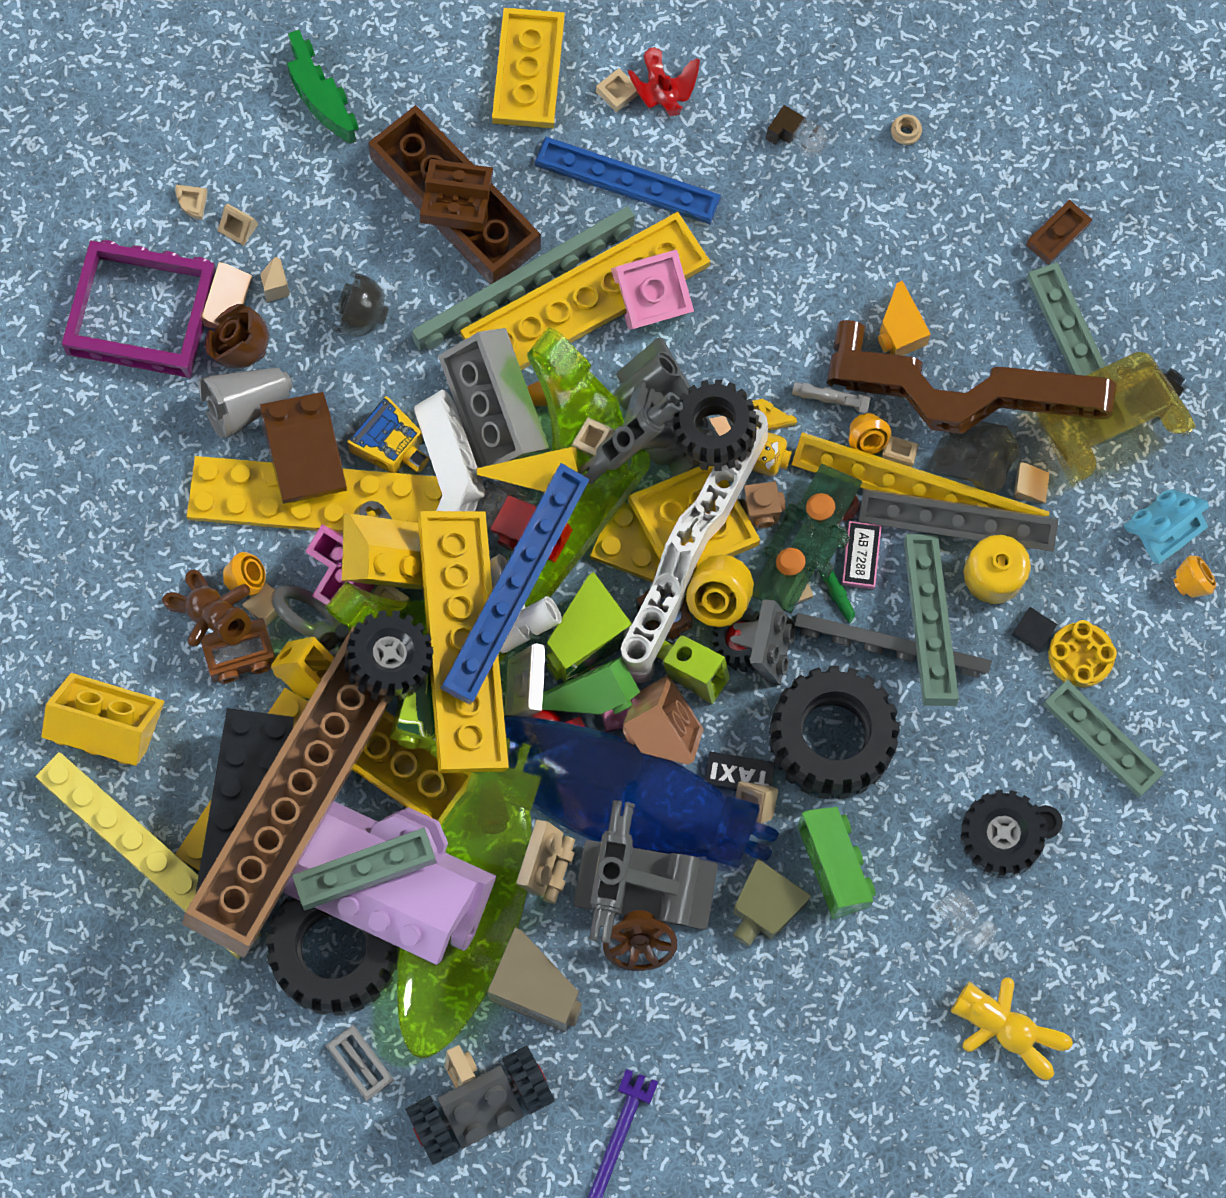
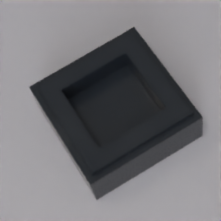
(1034, 629)

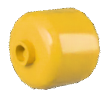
(997, 569)
(719, 590)

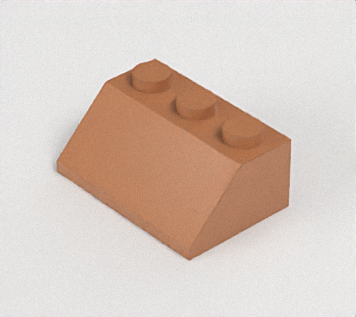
(663, 723)

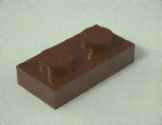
(1059, 232)

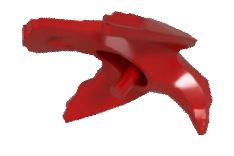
(662, 88)

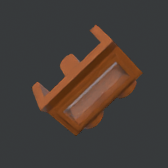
(250, 654)

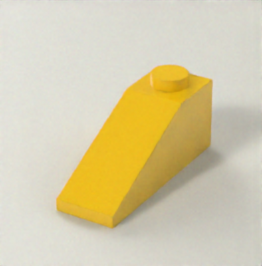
(532, 471)

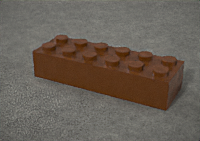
(404, 157)

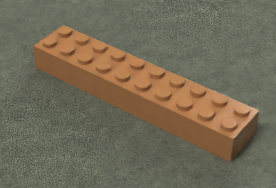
(285, 811)

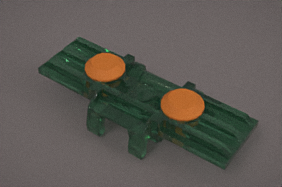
(815, 543)

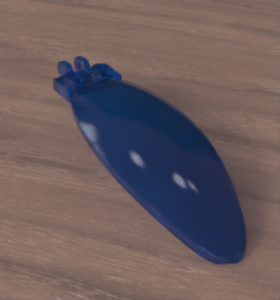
(673, 806)

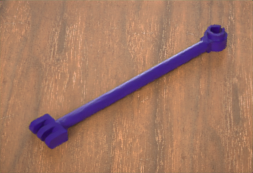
(634, 1096)

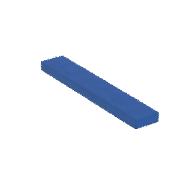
(627, 180)

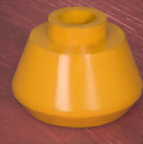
(869, 433)
(247, 570)
(1194, 578)

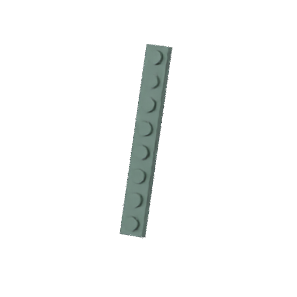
(513, 285)

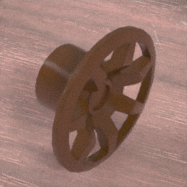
(639, 936)

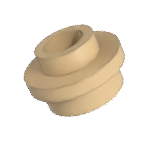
(906, 121)

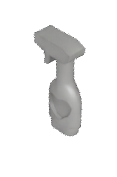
(828, 395)

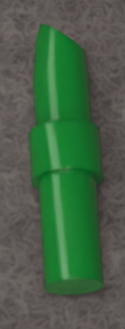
(839, 596)

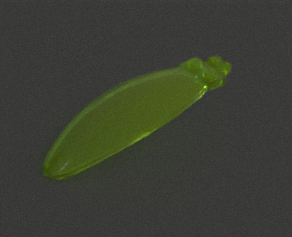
(492, 832)

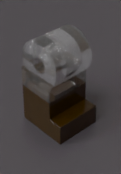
(798, 132)

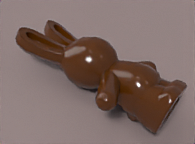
(211, 610)

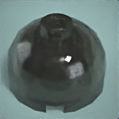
(360, 307)

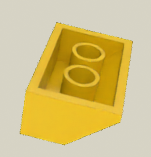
(381, 552)
(101, 719)

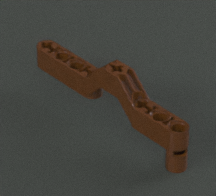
(958, 410)

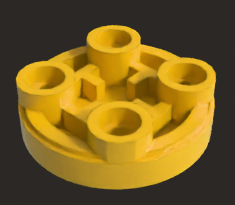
(1081, 654)

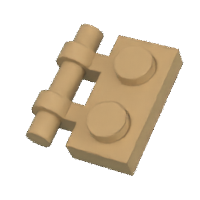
(546, 861)

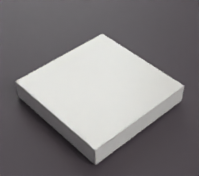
(525, 682)

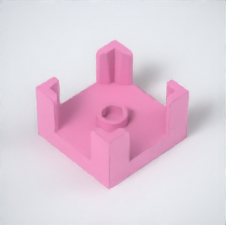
(653, 289)

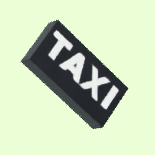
(727, 770)

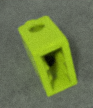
(699, 668)

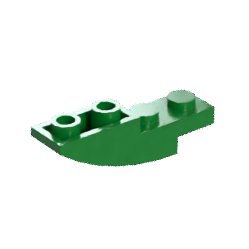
(318, 93)

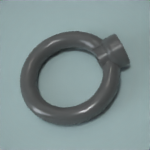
(320, 630)

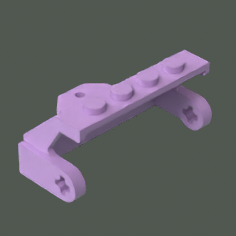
(410, 910)

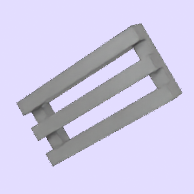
(377, 1086)

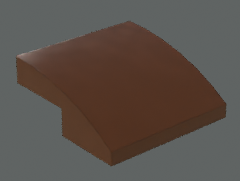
(456, 195)

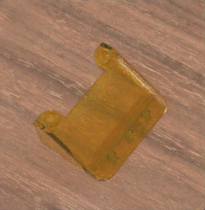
(1139, 397)

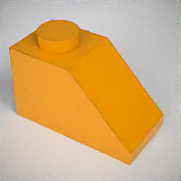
(902, 325)

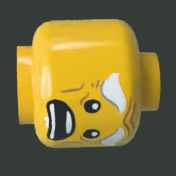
(773, 456)

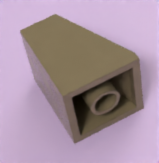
(534, 986)

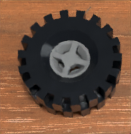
(392, 640)
(1015, 822)

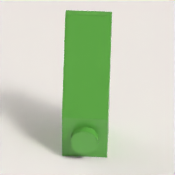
(594, 691)

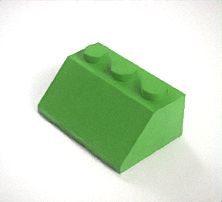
(835, 861)

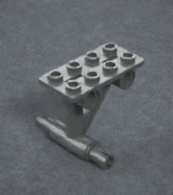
(649, 395)
(627, 879)

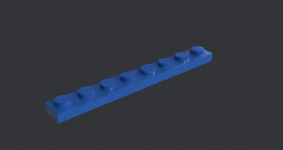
(514, 584)

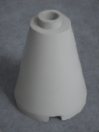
(237, 397)

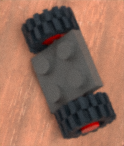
(480, 1106)

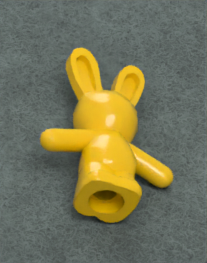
(1012, 1029)

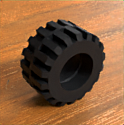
(715, 450)

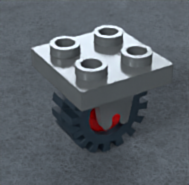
(758, 641)

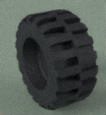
(841, 690)
(316, 992)

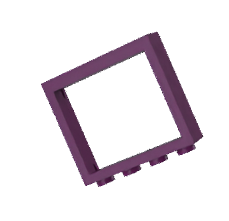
(127, 354)

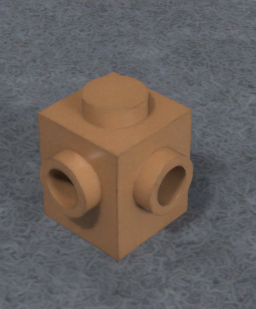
(762, 504)

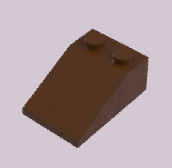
(303, 447)

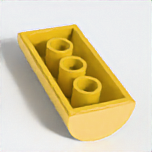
(409, 774)

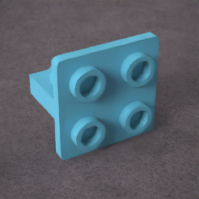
(1168, 523)

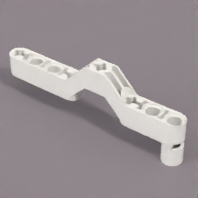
(462, 491)
(679, 561)

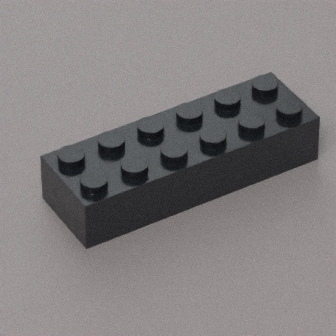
(245, 756)

